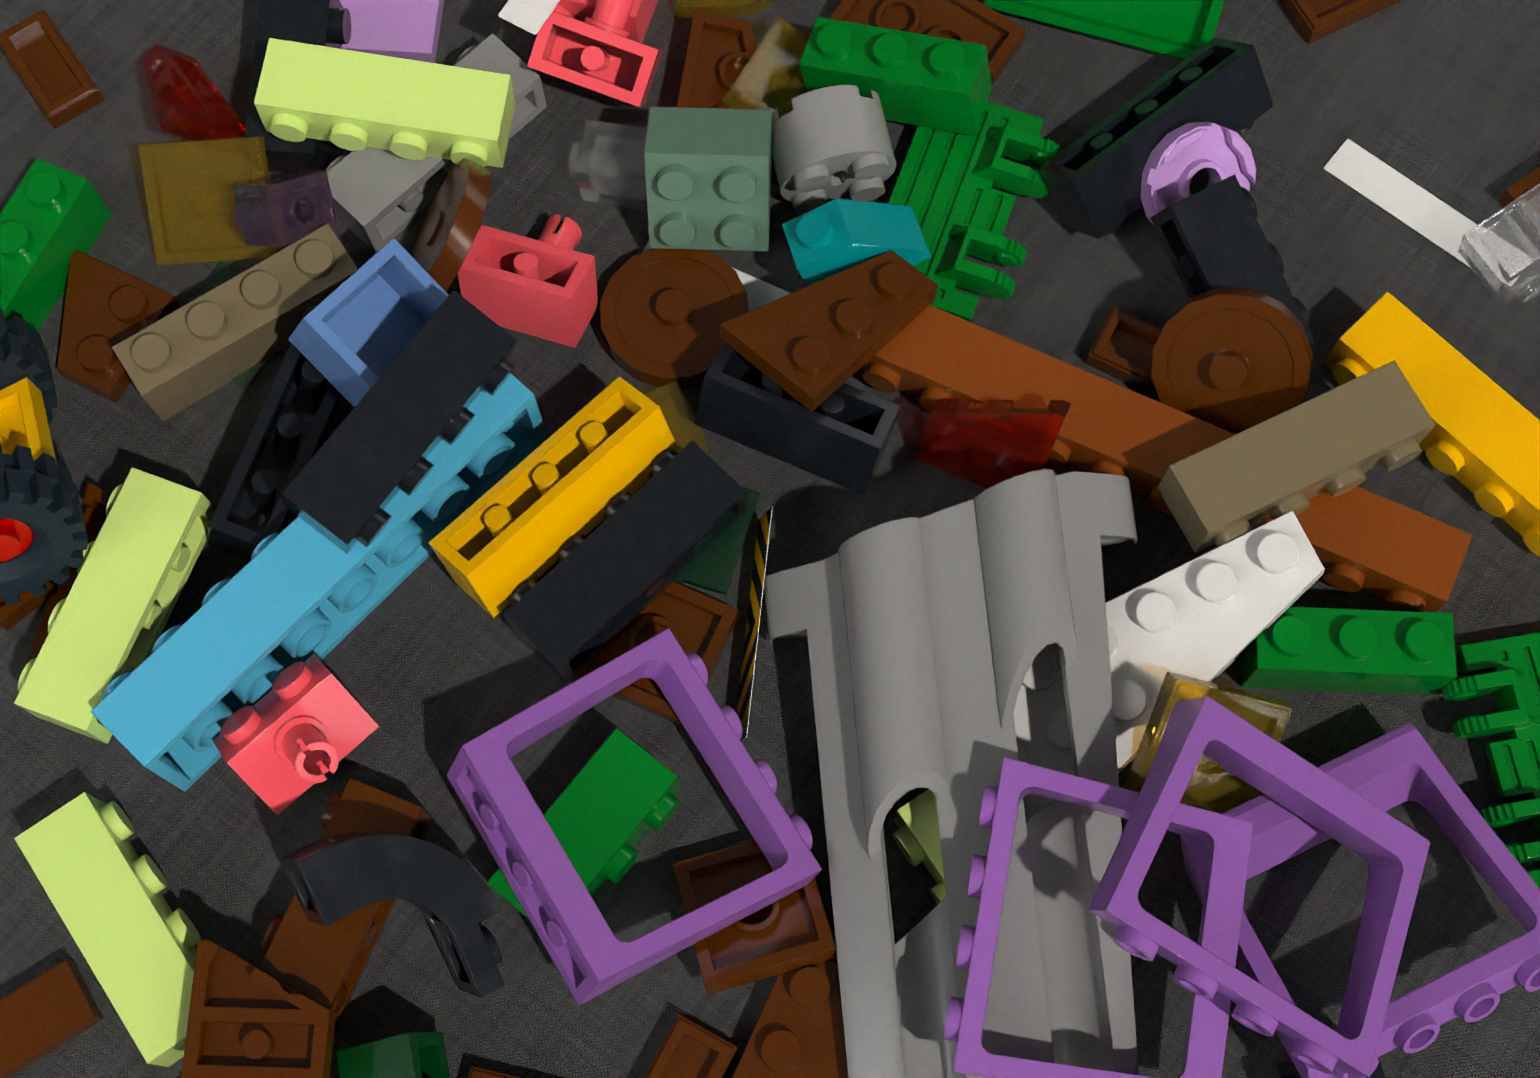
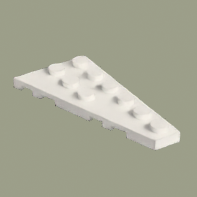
(1177, 623)

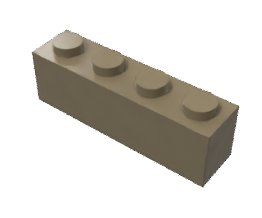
(233, 324)
(1296, 457)

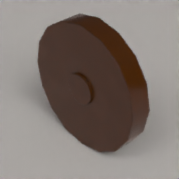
(452, 222)
(667, 314)
(1232, 358)

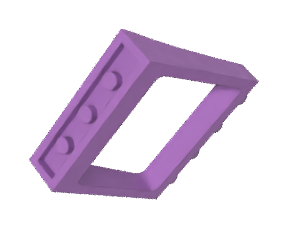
(1388, 773)
(1388, 847)
(540, 870)
(1219, 931)

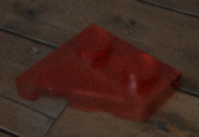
(187, 98)
(990, 438)

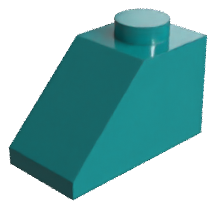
(850, 234)

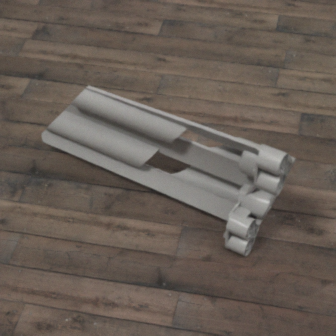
(916, 686)

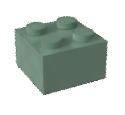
(708, 178)

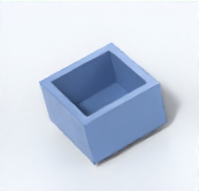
(368, 320)

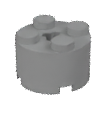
(831, 147)

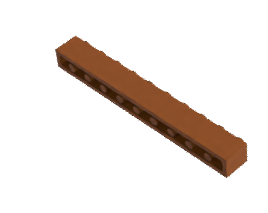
(1116, 431)

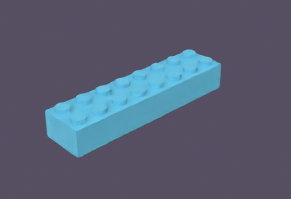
(301, 599)

